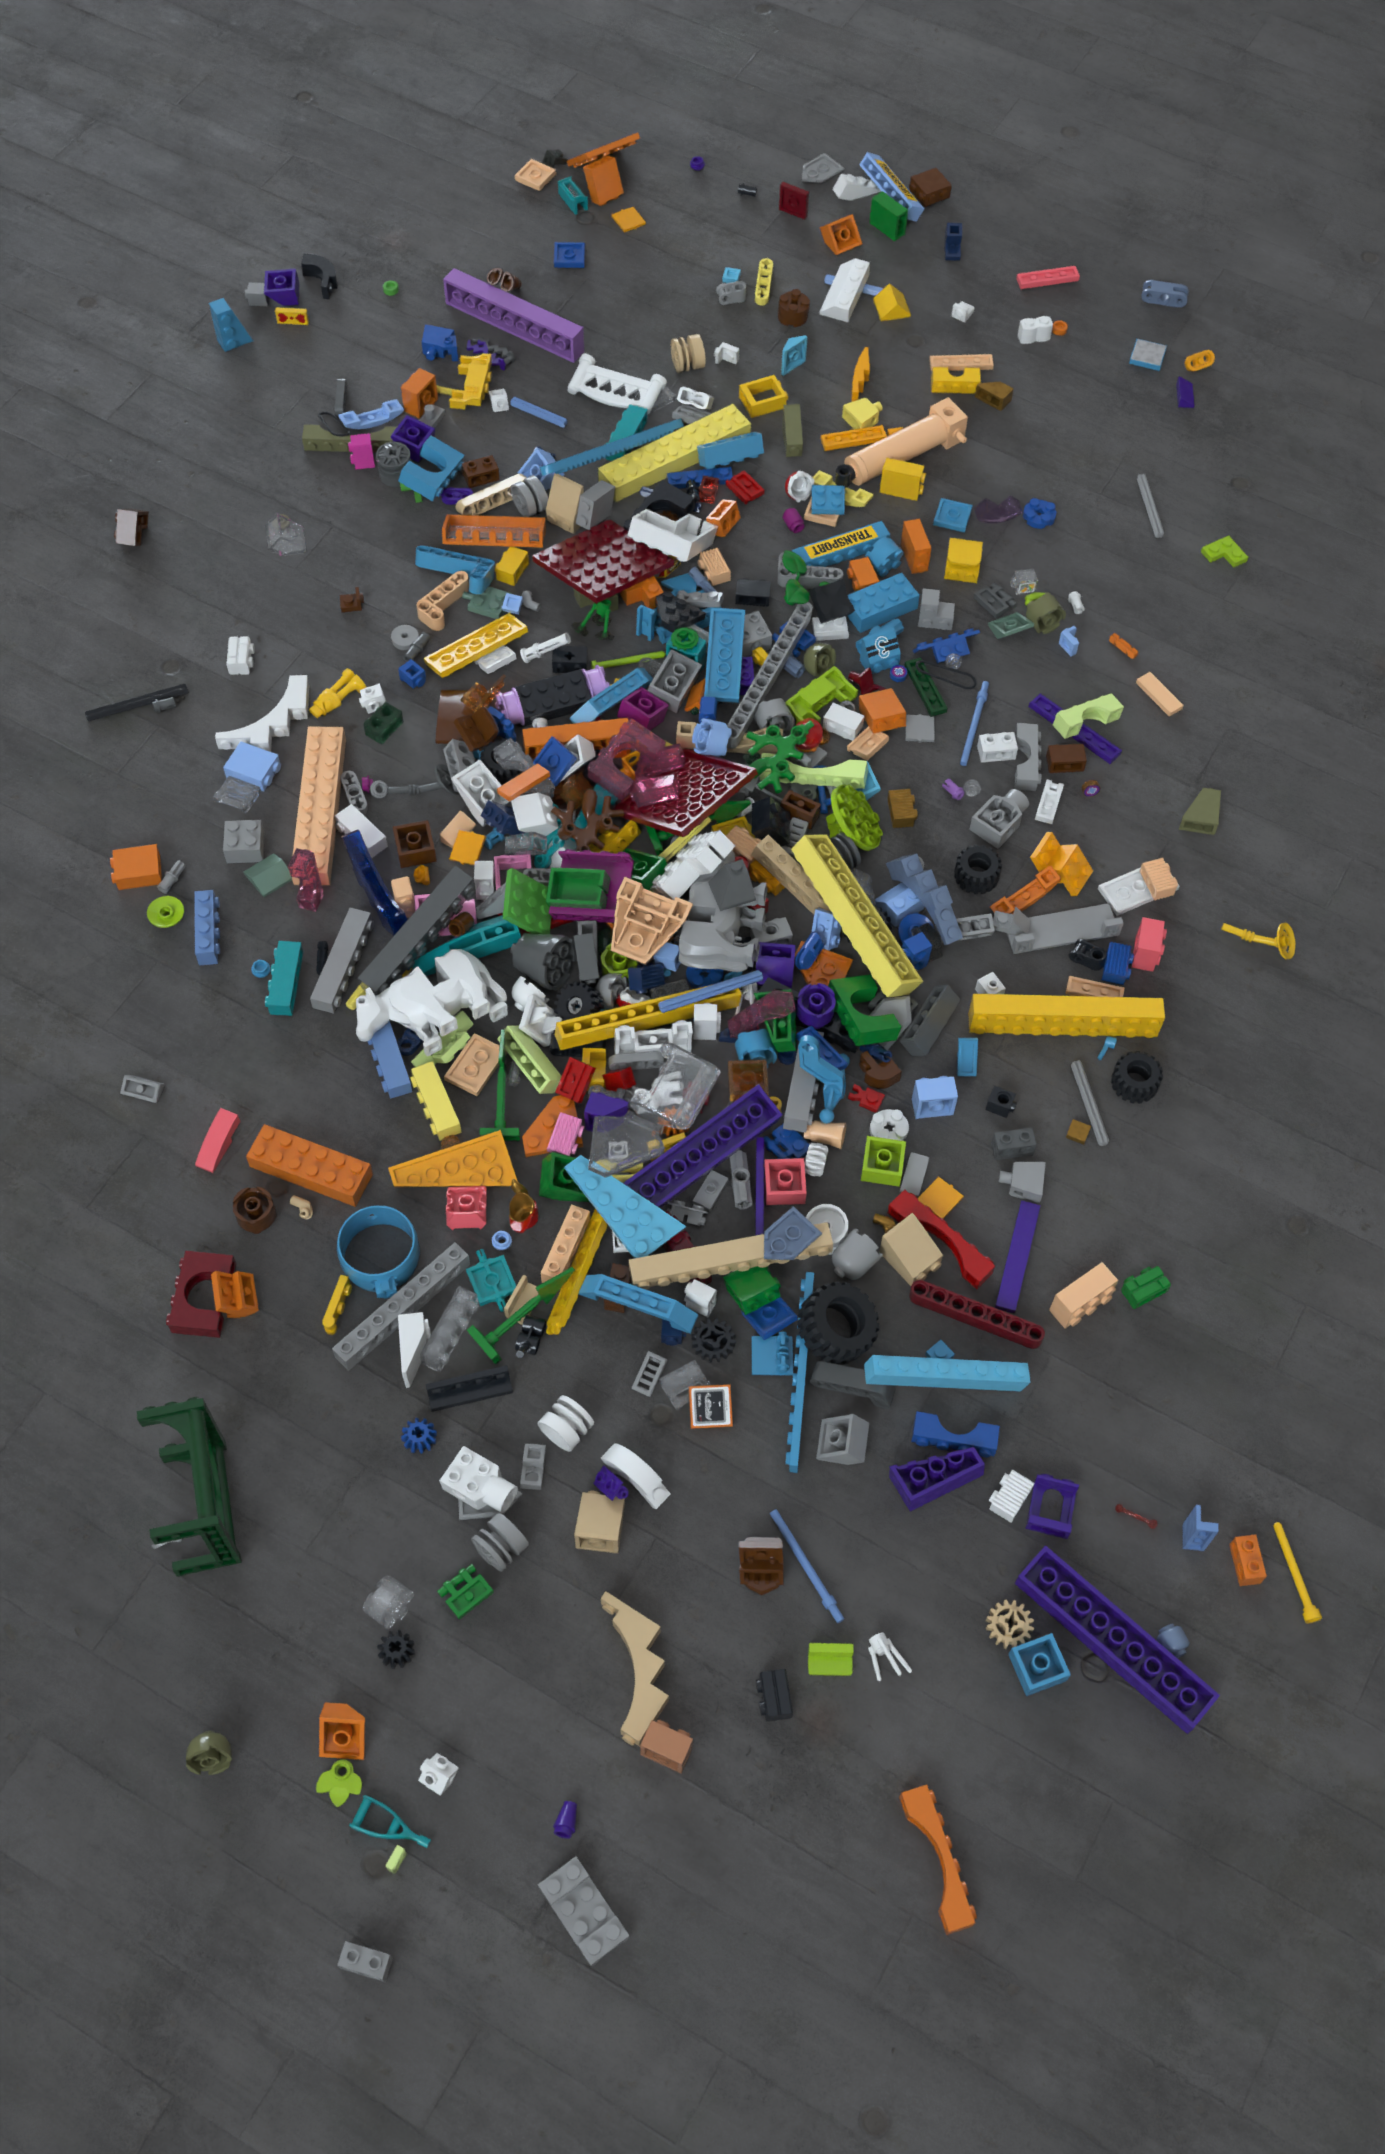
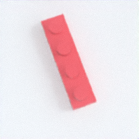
(1048, 277)

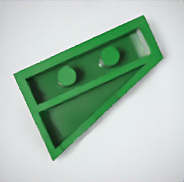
(782, 1030)

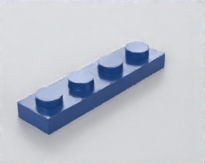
(679, 479)

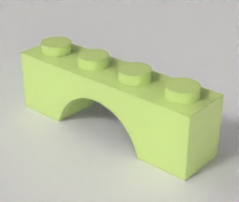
(1103, 709)

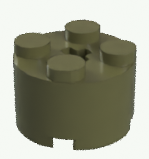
(1045, 613)

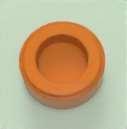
(1059, 327)

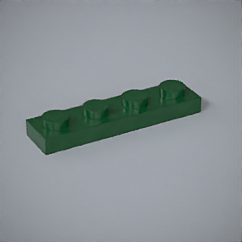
(926, 688)

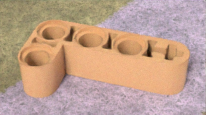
(431, 606)

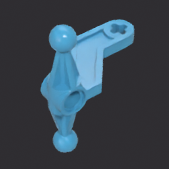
(833, 1078)

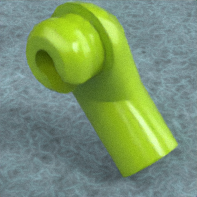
(1032, 597)

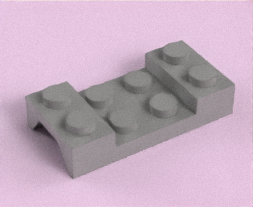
(583, 1911)

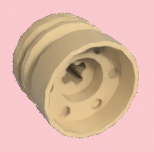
(687, 354)

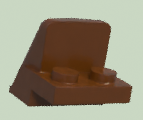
(477, 729)
(761, 1563)

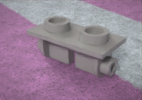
(695, 1214)

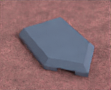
(789, 1236)

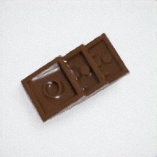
(449, 709)

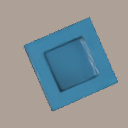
(940, 1350)

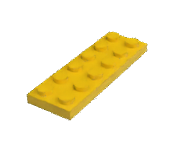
(475, 645)

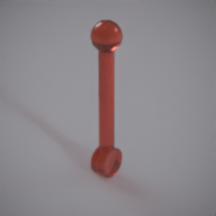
(1151, 1523)

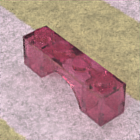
(304, 867)
(773, 1005)

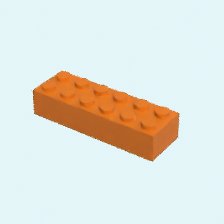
(596, 732)
(309, 1165)

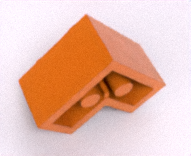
(643, 591)

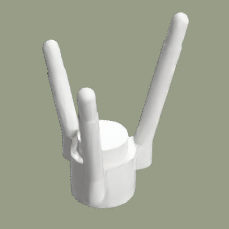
(748, 993)
(882, 1646)

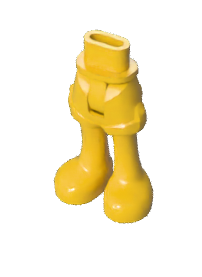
(330, 699)

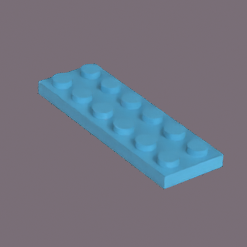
(724, 654)

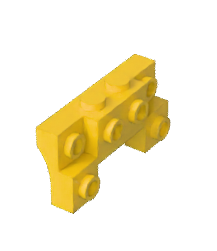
(476, 381)

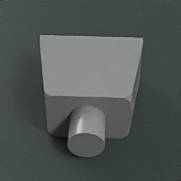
(1025, 1180)

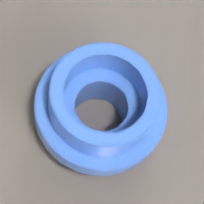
(501, 1235)

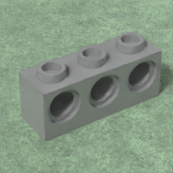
(457, 758)
(975, 926)

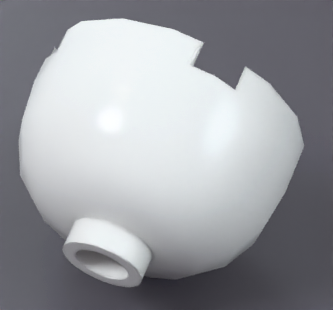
(522, 990)

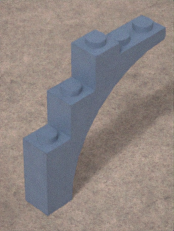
(934, 897)

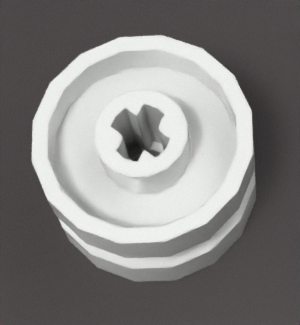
(836, 1221)

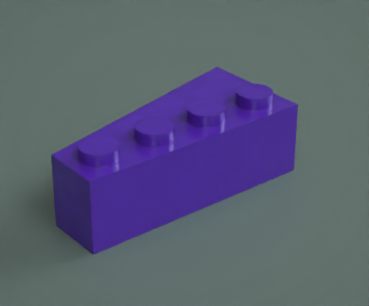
(932, 1478)

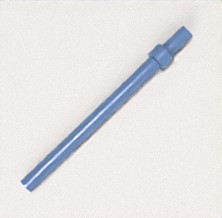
(981, 698)
(828, 1600)

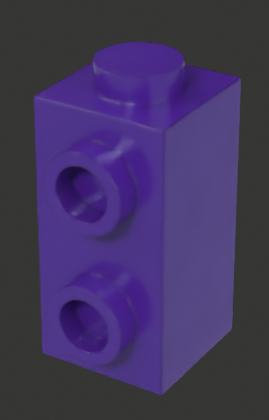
(747, 674)

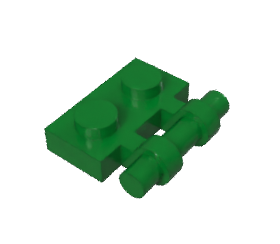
(467, 1597)

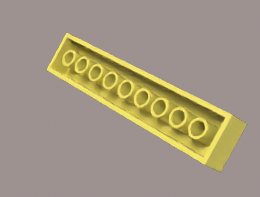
(671, 452)
(856, 915)

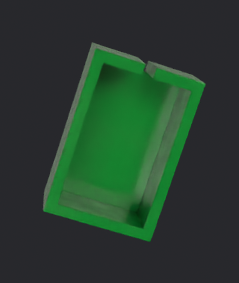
(578, 888)

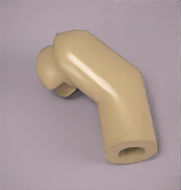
(304, 1206)

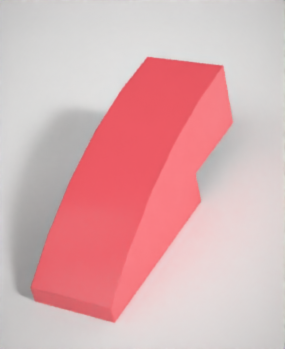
(217, 1140)

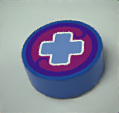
(898, 673)

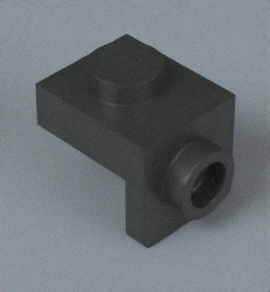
(554, 157)

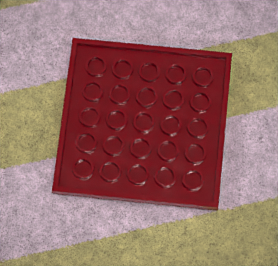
(602, 561)
(704, 787)

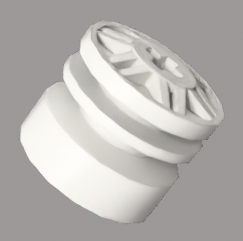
(565, 1423)

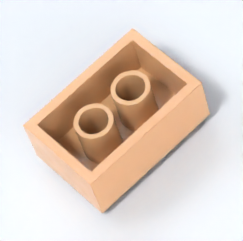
(1083, 1296)

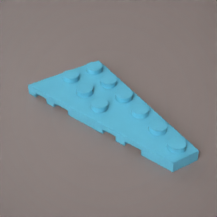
(631, 1217)

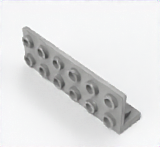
(1066, 928)

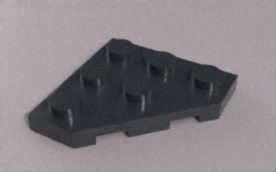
(676, 612)

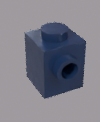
(670, 1335)

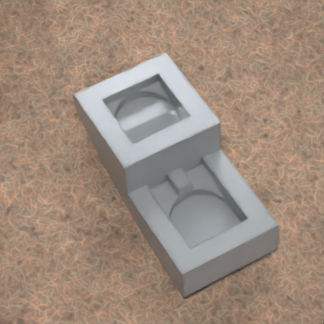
(533, 1466)

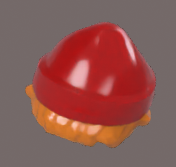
(814, 737)

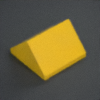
(891, 304)

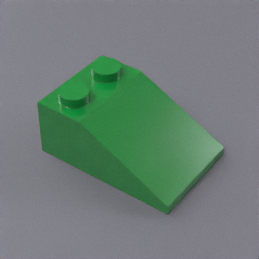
(646, 867)
(556, 1182)

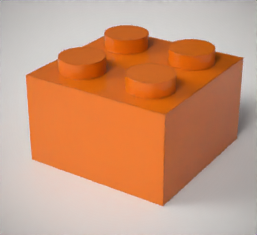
(419, 392)

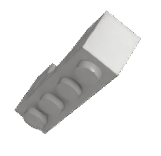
(1027, 741)

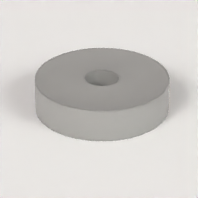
(404, 631)

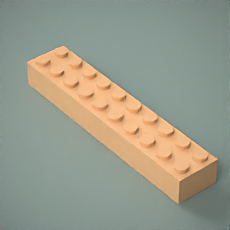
(320, 796)

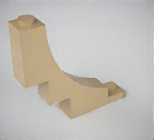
(639, 1635)

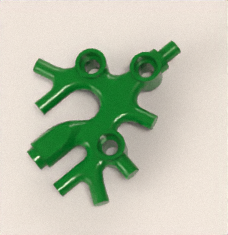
(785, 749)

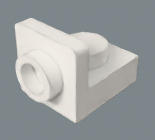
(962, 311)
(726, 352)
(498, 400)

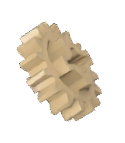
(1001, 1623)

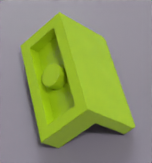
(830, 1659)

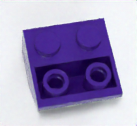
(776, 963)
(603, 1105)

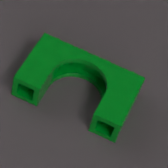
(861, 1027)

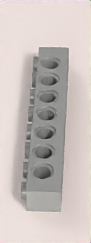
(405, 1301)

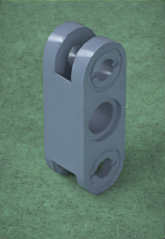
(1165, 293)

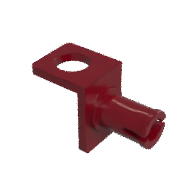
(865, 681)

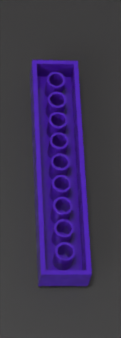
(705, 1148)
(1117, 1639)

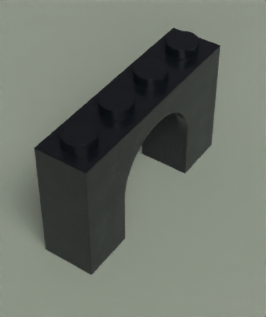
(665, 498)

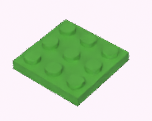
(526, 903)

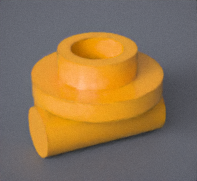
(421, 875)

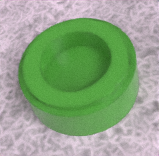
(390, 288)

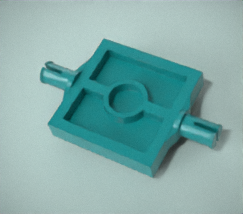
(491, 1280)

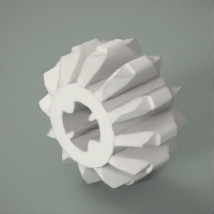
(816, 1159)

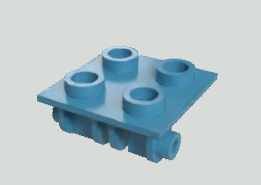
(772, 1355)

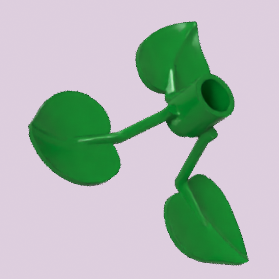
(794, 591)

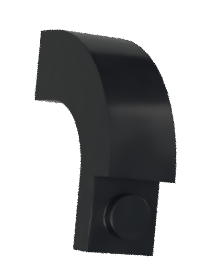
(322, 268)

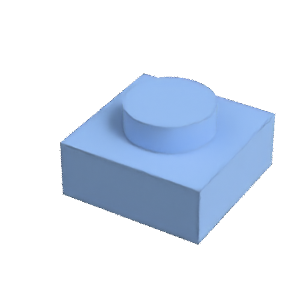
(512, 603)

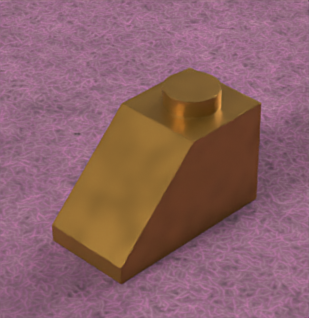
(994, 394)

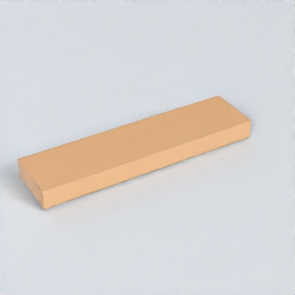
(959, 362)

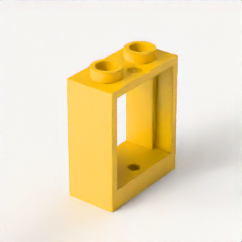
(767, 405)

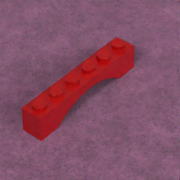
(973, 1265)

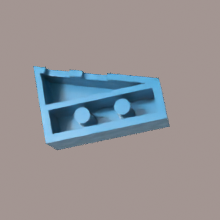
(228, 328)

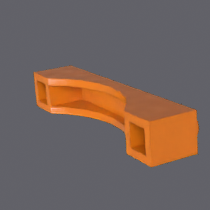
(920, 1810)

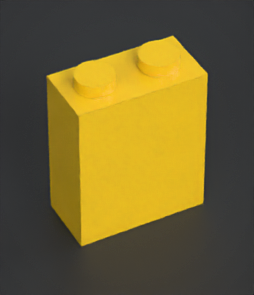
(902, 479)

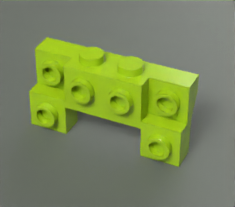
(819, 693)

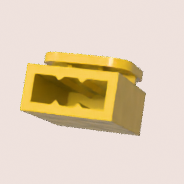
(963, 560)

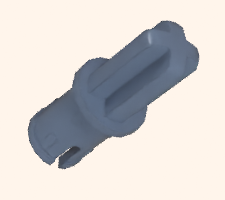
(701, 580)

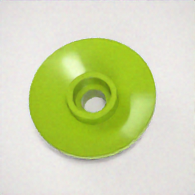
(163, 906)

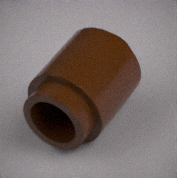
(461, 924)

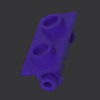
(610, 1484)

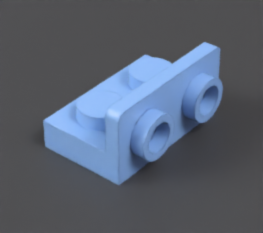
(827, 928)

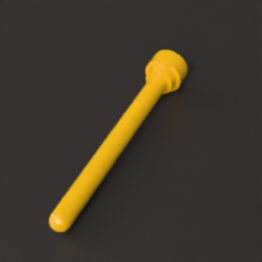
(1310, 1613)

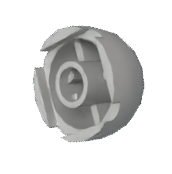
(610, 987)

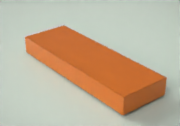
(523, 782)

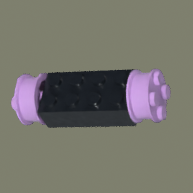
(551, 696)

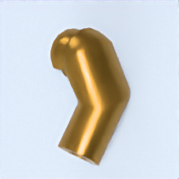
(886, 1222)

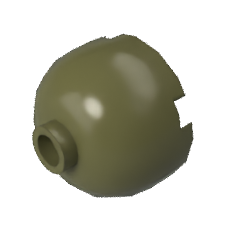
(819, 659)
(208, 1753)

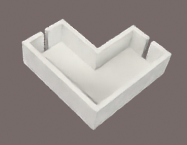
(672, 537)
(691, 863)

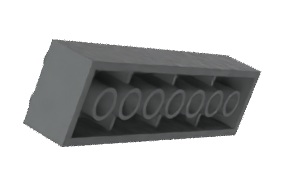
(418, 931)

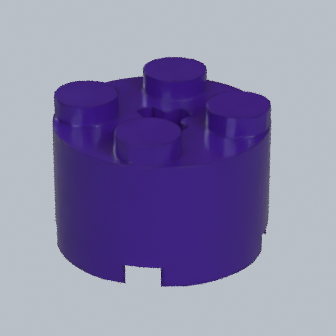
(815, 1005)

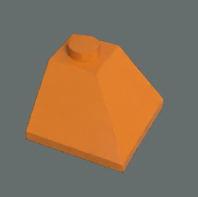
(341, 1732)

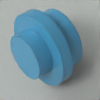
(260, 968)

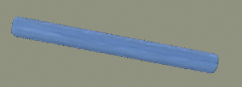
(710, 991)

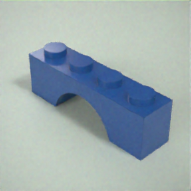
(929, 1431)

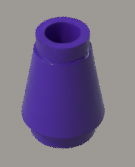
(566, 1820)

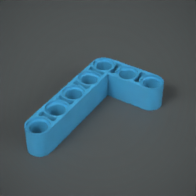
(479, 569)

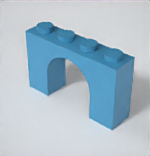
(432, 483)

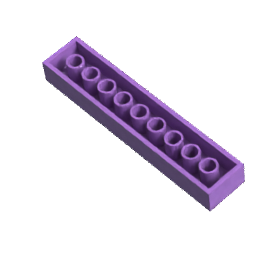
(514, 315)

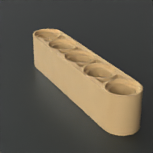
(486, 497)

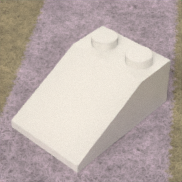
(476, 787)
(413, 1336)

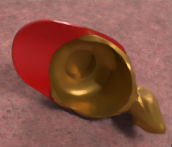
(522, 1209)

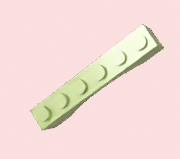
(849, 772)

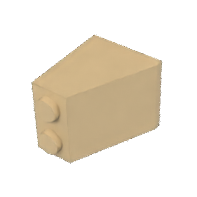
(911, 1250)
(599, 1523)

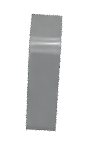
(812, 577)

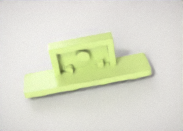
(450, 1043)

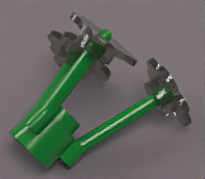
(601, 619)

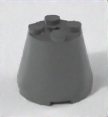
(544, 958)

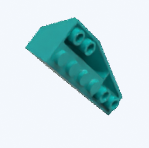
(479, 941)

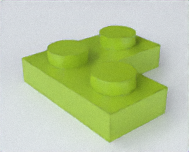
(1225, 548)

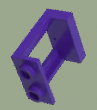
(1051, 1527)

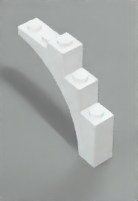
(276, 723)

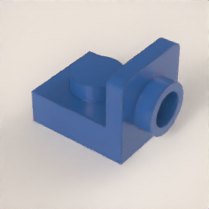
(449, 343)

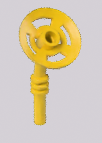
(1280, 941)

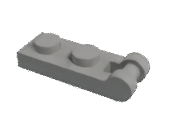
(702, 600)

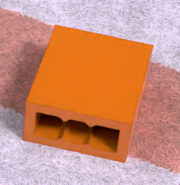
(603, 180)
(915, 546)
(882, 710)
(136, 867)

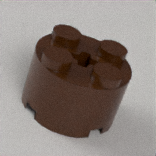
(793, 308)
(254, 1209)

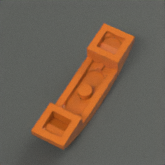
(1029, 894)

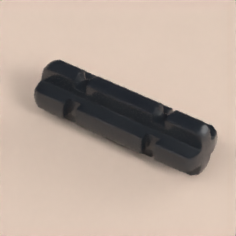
(322, 956)

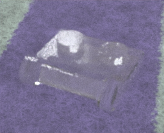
(240, 790)
(681, 1380)

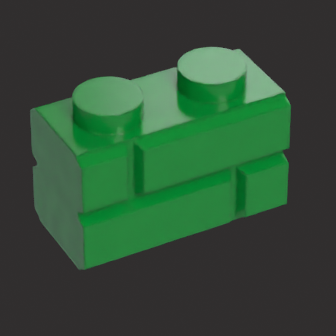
(1145, 1287)

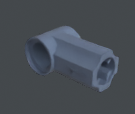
(794, 666)

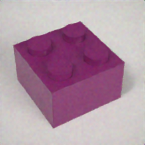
(643, 708)

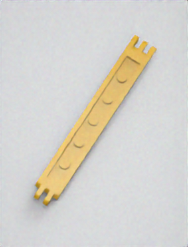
(581, 1263)

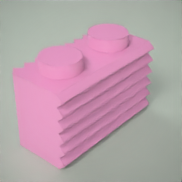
(565, 1135)

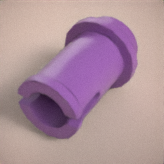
(953, 789)

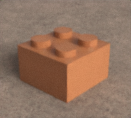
(666, 1745)

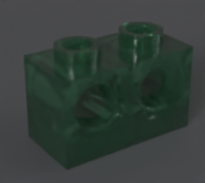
(383, 723)

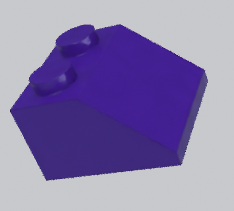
(282, 286)
(413, 435)

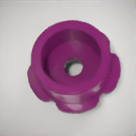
(366, 783)

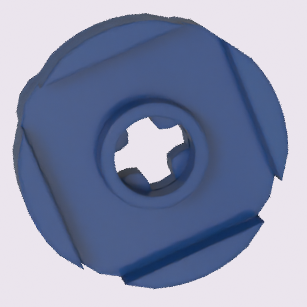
(1037, 506)
(697, 981)

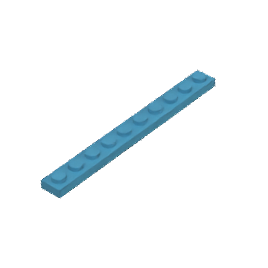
(799, 1381)

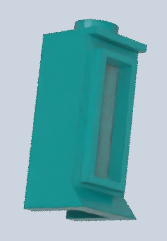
(572, 194)

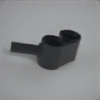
(529, 1340)

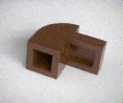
(879, 1075)

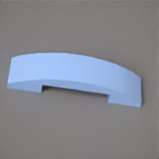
(373, 418)

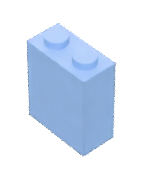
(252, 765)

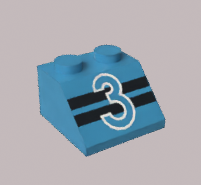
(880, 651)

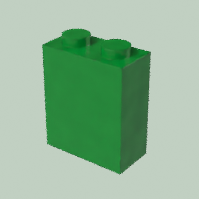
(888, 216)

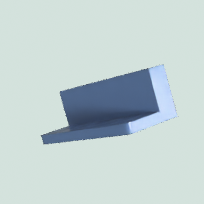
(1198, 1534)

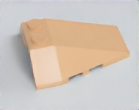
(645, 921)

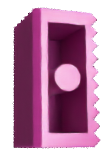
(362, 451)

